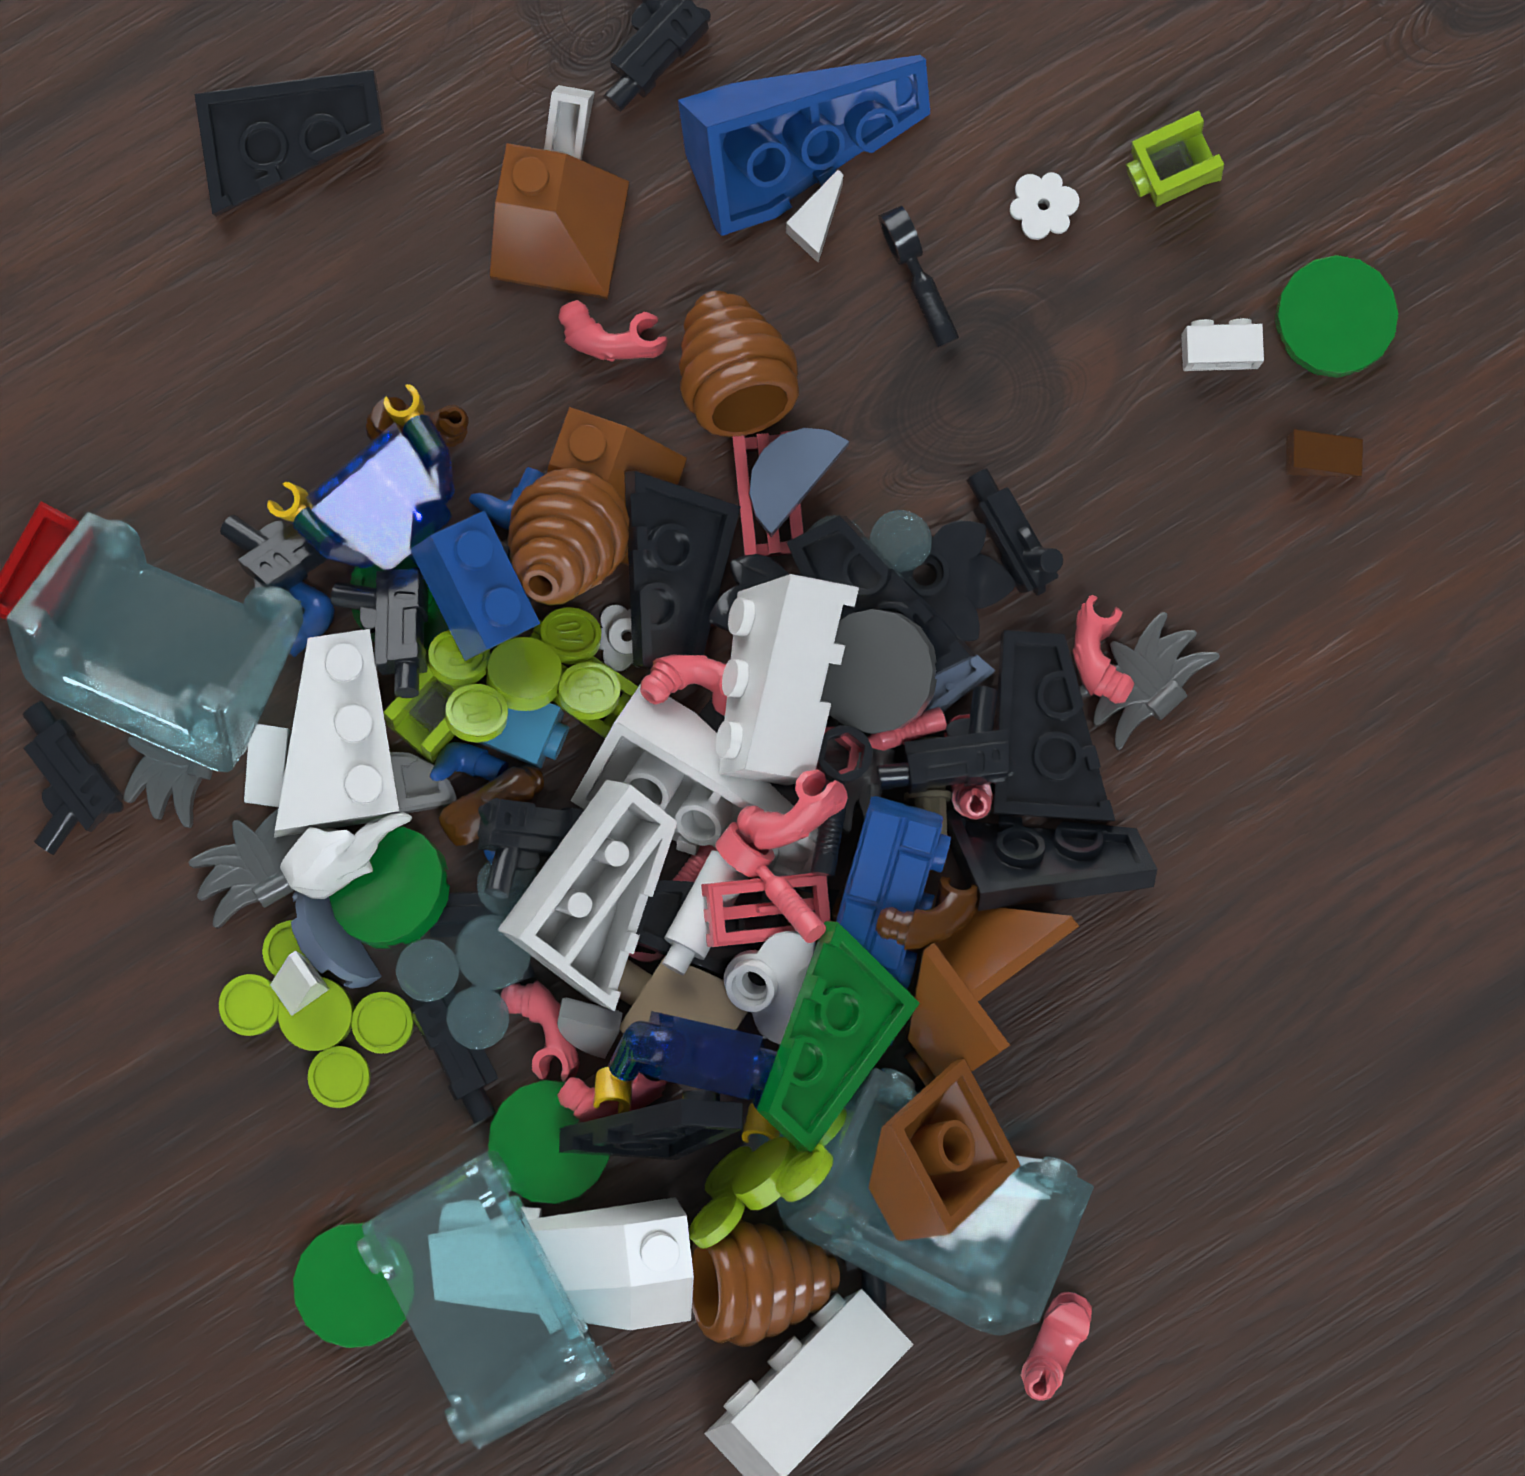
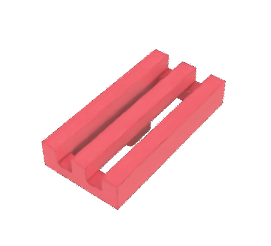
(774, 546)
(717, 914)

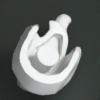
(332, 858)

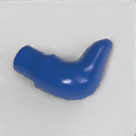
(499, 510)
(316, 617)
(466, 759)

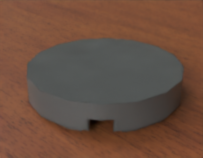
(882, 674)

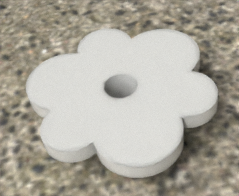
(1060, 200)
(617, 652)

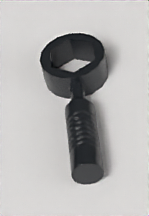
(905, 248)
(829, 832)

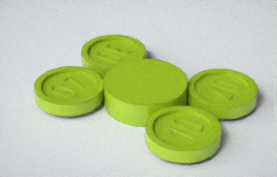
(526, 676)
(338, 1073)
(759, 1180)

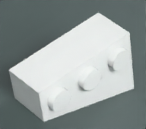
(778, 676)
(338, 742)
(593, 892)
(808, 1387)

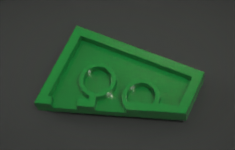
(833, 1037)

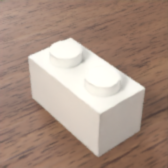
(1222, 346)

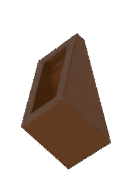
(1323, 454)

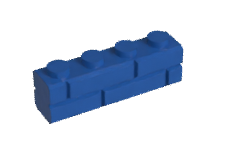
(891, 870)

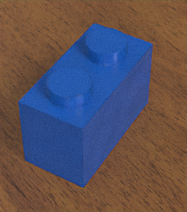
(474, 585)

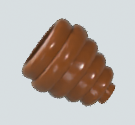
(735, 367)
(566, 535)
(759, 1283)

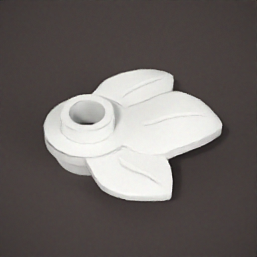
(783, 966)

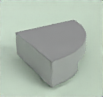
(414, 786)
(588, 1026)

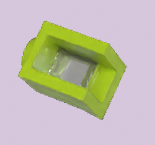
(1173, 161)
(422, 718)

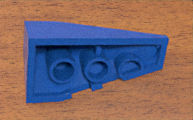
(779, 135)

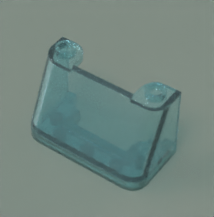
(151, 646)
(985, 1273)
(483, 1301)

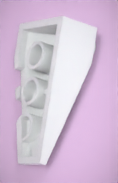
(675, 764)
(623, 1263)

